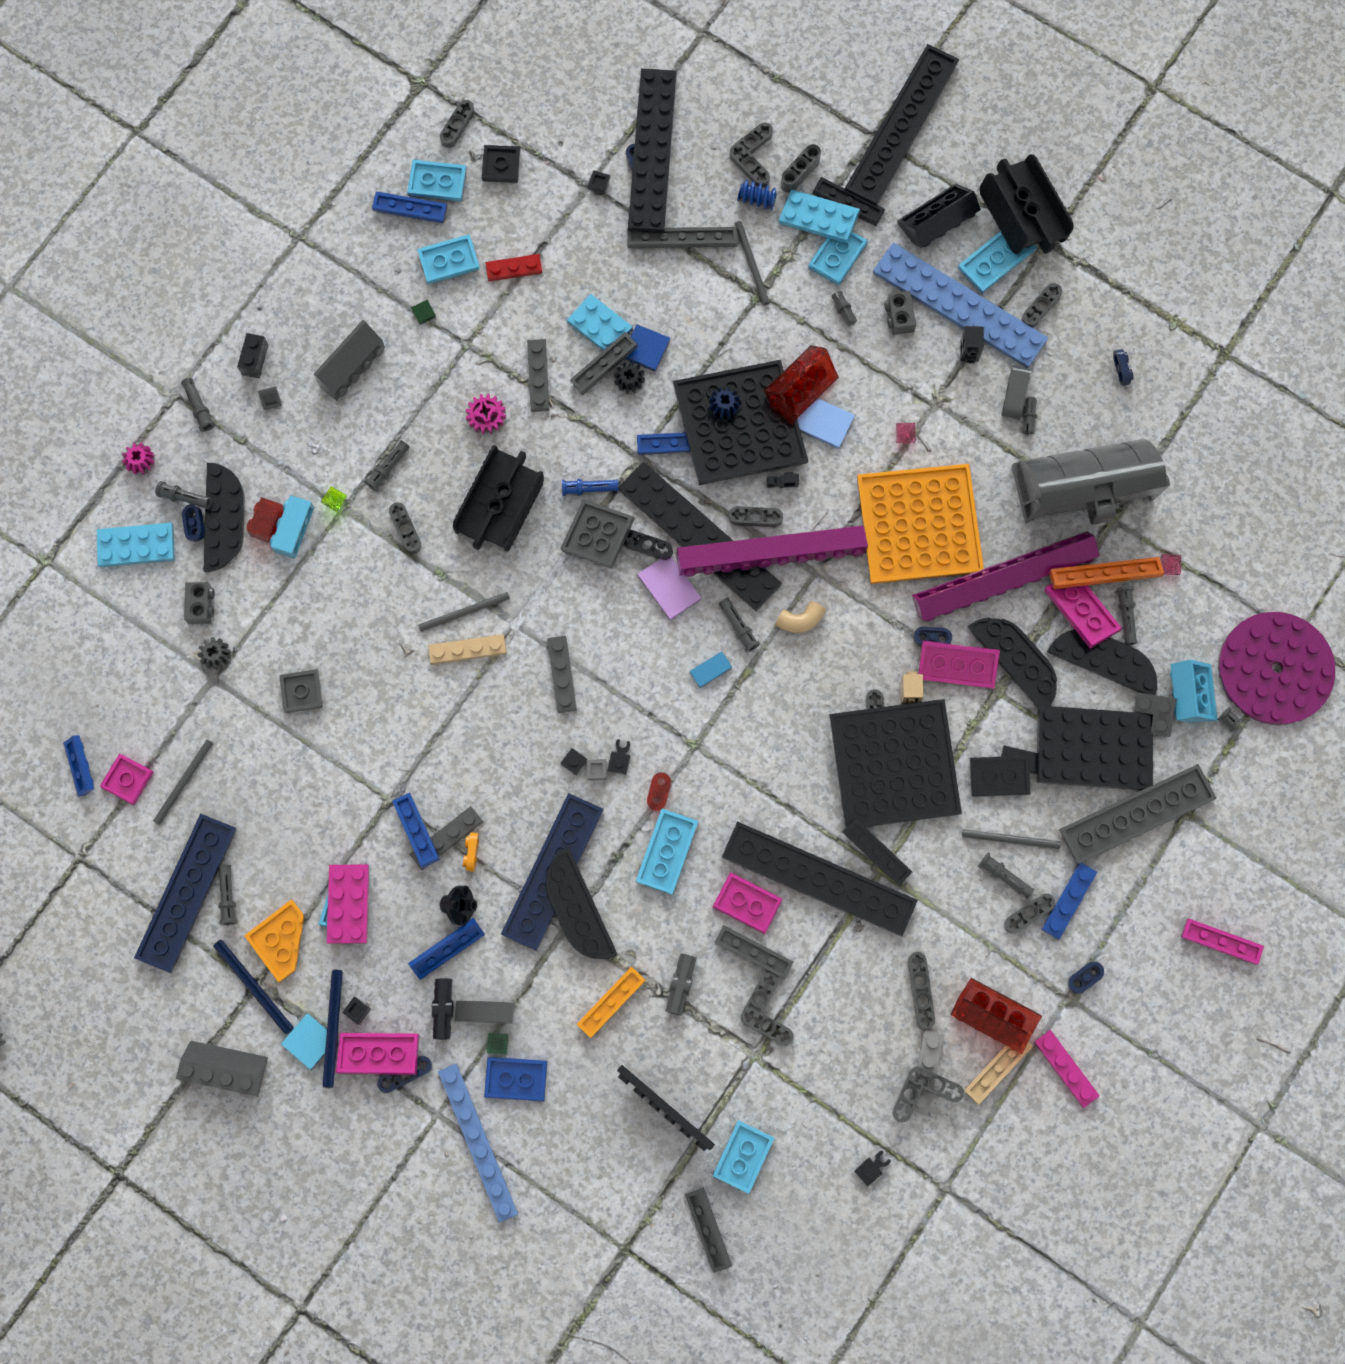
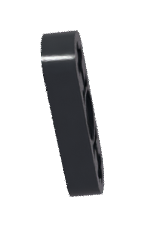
(643, 537)

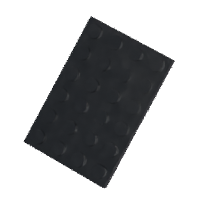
(1094, 748)

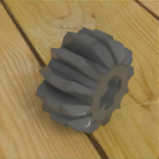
(213, 646)

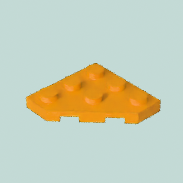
(279, 940)

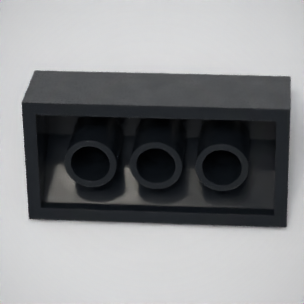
(939, 215)

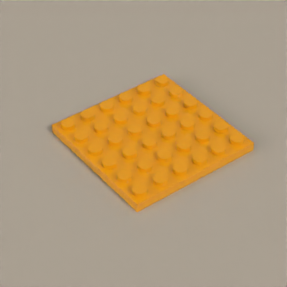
(920, 523)

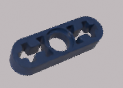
(393, 1086)

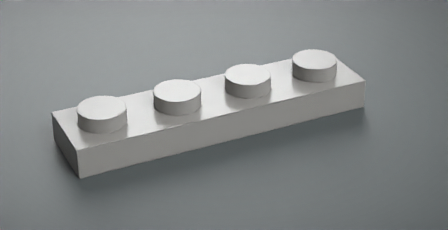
(929, 1060)

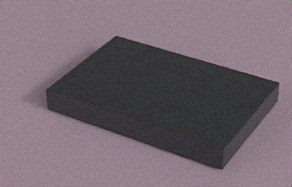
(1000, 776)

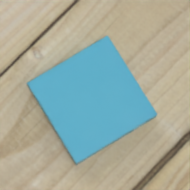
(307, 1041)

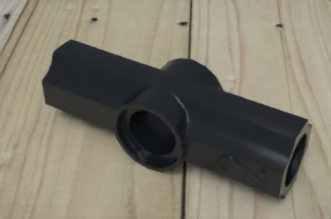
(442, 1009)

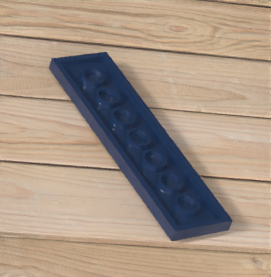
(185, 893)
(532, 909)

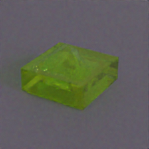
(333, 499)

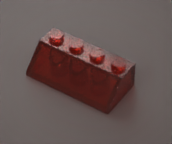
(802, 383)
(996, 1015)

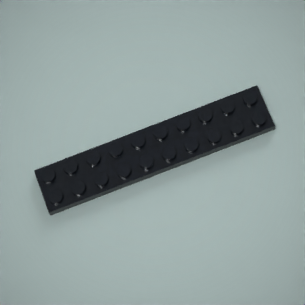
(902, 124)
(652, 151)
(693, 528)
(819, 879)

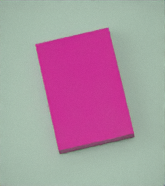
(747, 903)

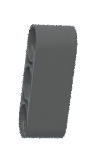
(805, 161)
(1016, 392)

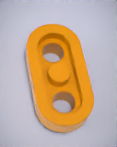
(470, 859)

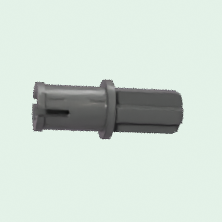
(844, 308)
(1029, 415)

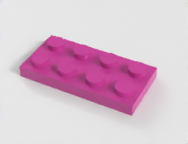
(1084, 613)
(958, 664)
(348, 904)
(378, 1053)

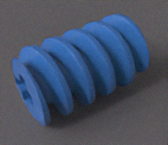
(757, 194)

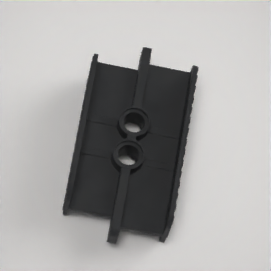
(1026, 205)
(498, 473)

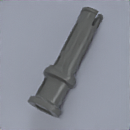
(200, 411)
(379, 472)
(175, 493)
(743, 631)
(1130, 638)
(1026, 890)
(227, 904)

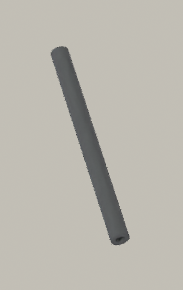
(752, 264)
(464, 611)
(182, 782)
(1011, 839)

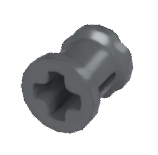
(1230, 719)

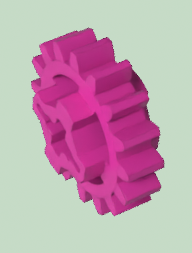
(495, 411)

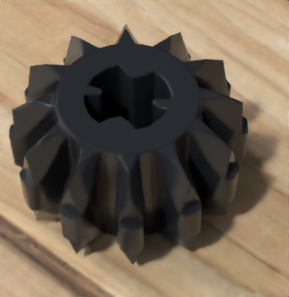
(622, 377)

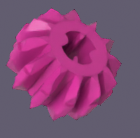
(143, 463)

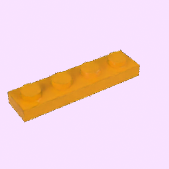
(611, 1002)

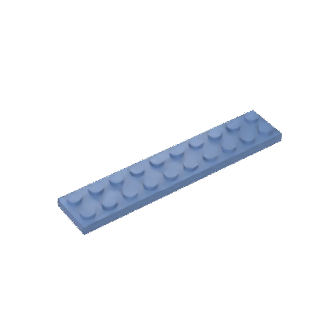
(960, 304)

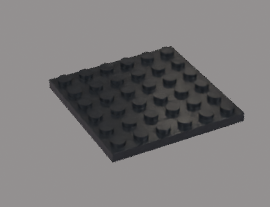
(746, 443)
(895, 763)

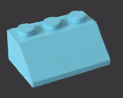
(1193, 691)

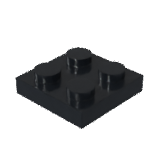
(501, 163)

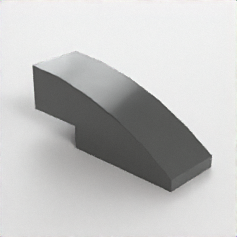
(485, 1012)

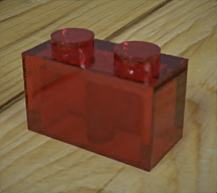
(264, 520)

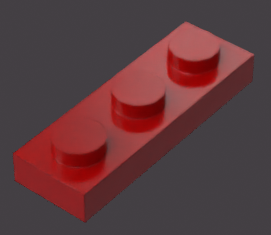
(513, 267)

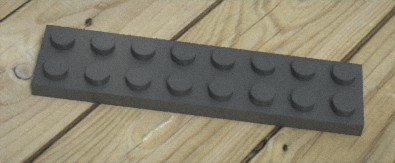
(1137, 814)

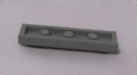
(604, 363)
(538, 375)
(561, 674)
(453, 832)
(754, 952)
(708, 1230)

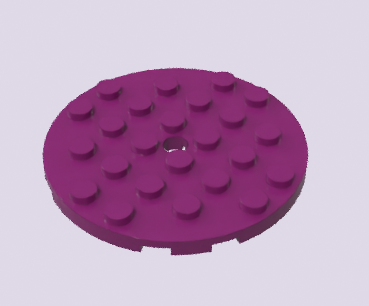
(1304, 661)

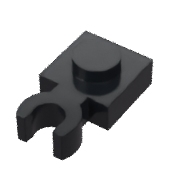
(786, 480)
(619, 760)
(869, 1169)

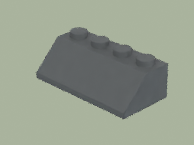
(349, 360)
(222, 1068)

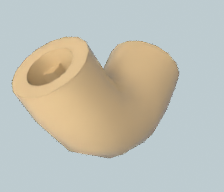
(801, 622)

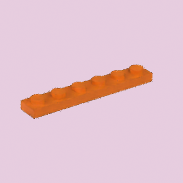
(1106, 572)

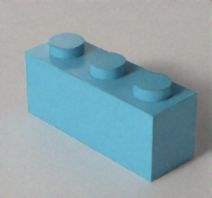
(291, 526)

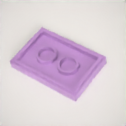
(669, 589)

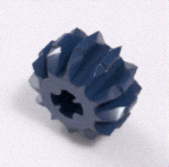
(724, 409)

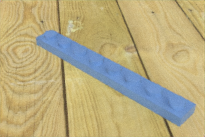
(478, 1143)

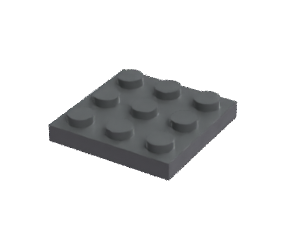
(597, 533)

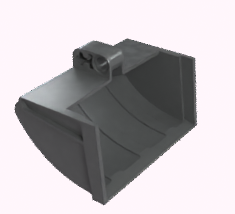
(1090, 480)

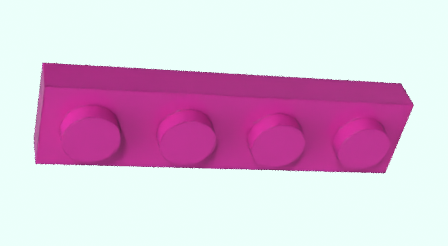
(1222, 941)
(1066, 1069)

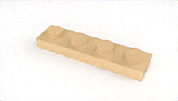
(467, 649)
(994, 1073)

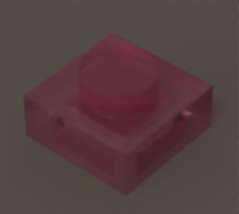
(905, 433)
(1171, 564)

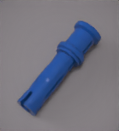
(580, 486)

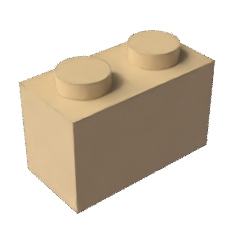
(911, 688)

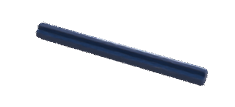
(253, 987)
(332, 1029)

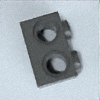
(904, 312)
(194, 603)

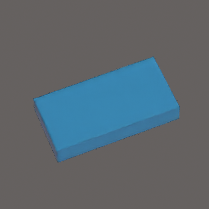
(710, 669)

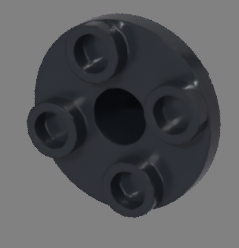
(458, 905)

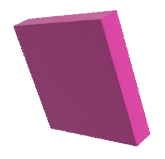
(126, 779)

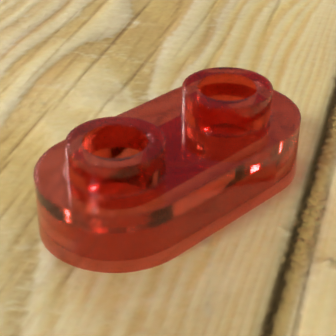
(659, 791)

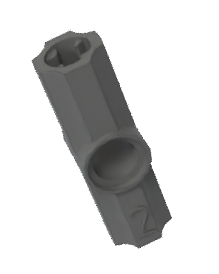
(681, 984)

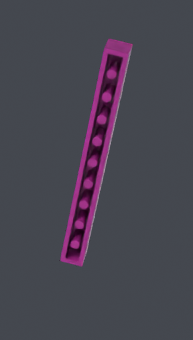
(771, 550)
(1005, 576)

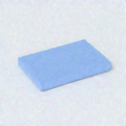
(825, 422)

